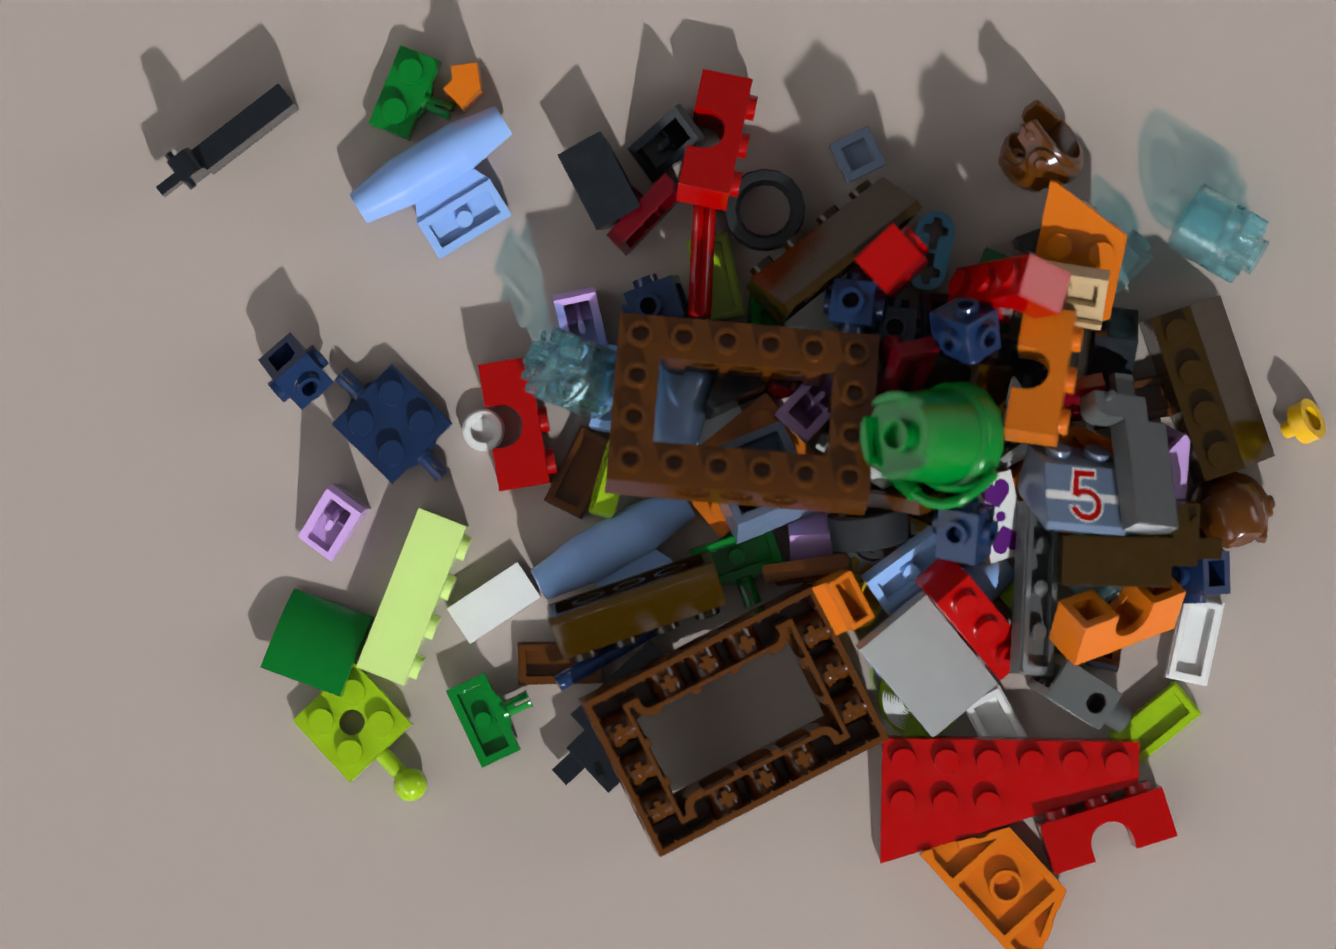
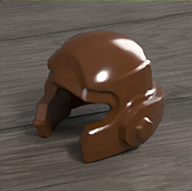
(1040, 150)
(1233, 509)

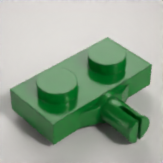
(409, 94)
(742, 561)
(487, 718)

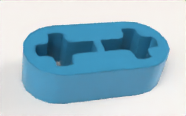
(941, 252)

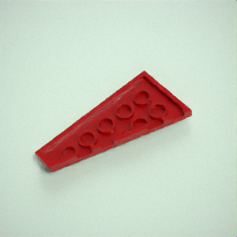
(973, 784)

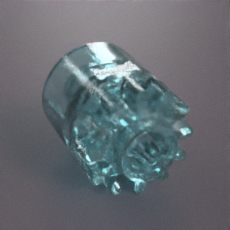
(1219, 234)
(571, 373)

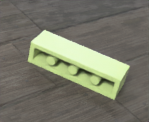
(413, 596)

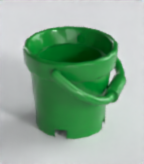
(937, 438)

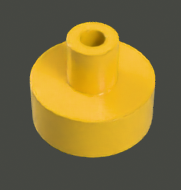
(1304, 422)

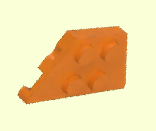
(1080, 236)
(1001, 885)

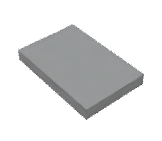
(926, 664)

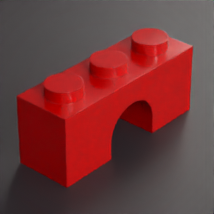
(709, 172)
(894, 259)
(1013, 284)
(526, 460)
(970, 613)
(1069, 834)

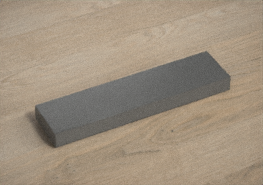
(1033, 595)

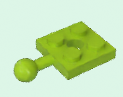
(382, 727)

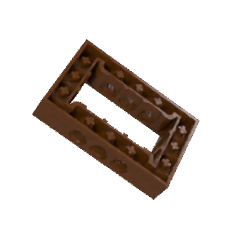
(740, 475)
(843, 731)

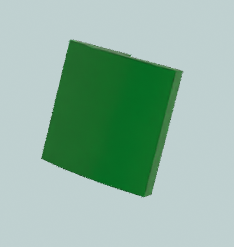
(317, 642)

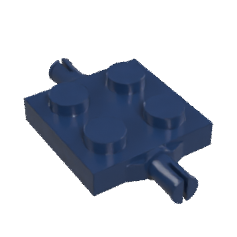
(392, 424)

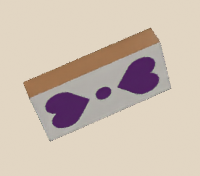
(1003, 496)

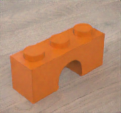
(1038, 413)
(1091, 628)

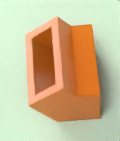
(465, 85)
(842, 601)

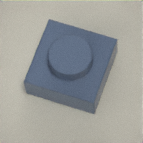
(857, 154)

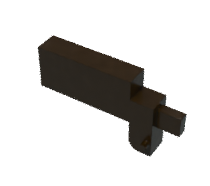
(1135, 558)

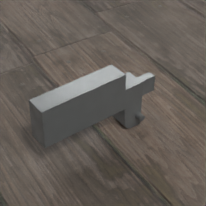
(1139, 457)

